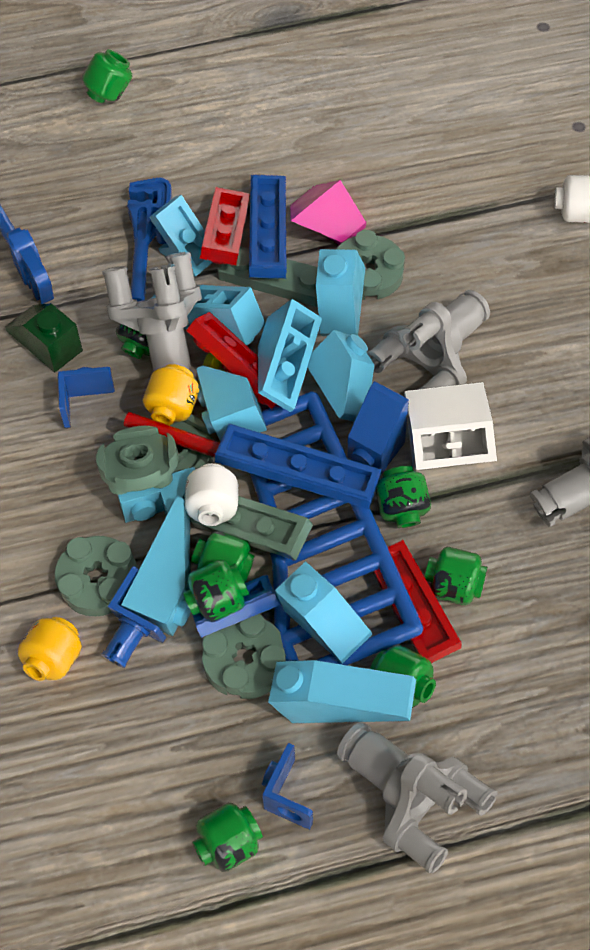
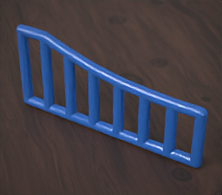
(365, 525)

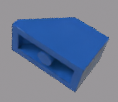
(378, 428)

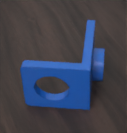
(82, 383)
(273, 781)

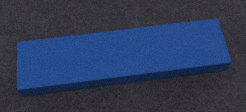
(267, 227)
(298, 466)

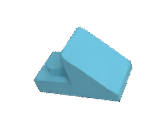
(180, 231)
(146, 503)

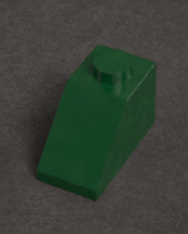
(47, 335)

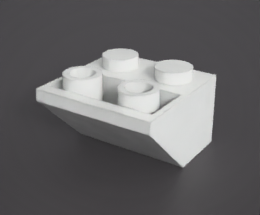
(450, 426)

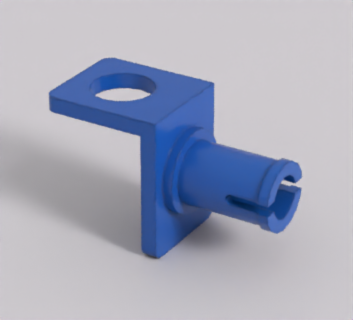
(131, 627)

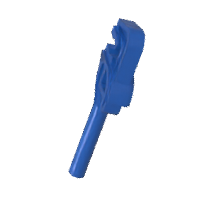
(140, 208)
(26, 259)

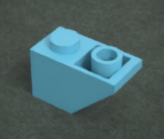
(228, 401)

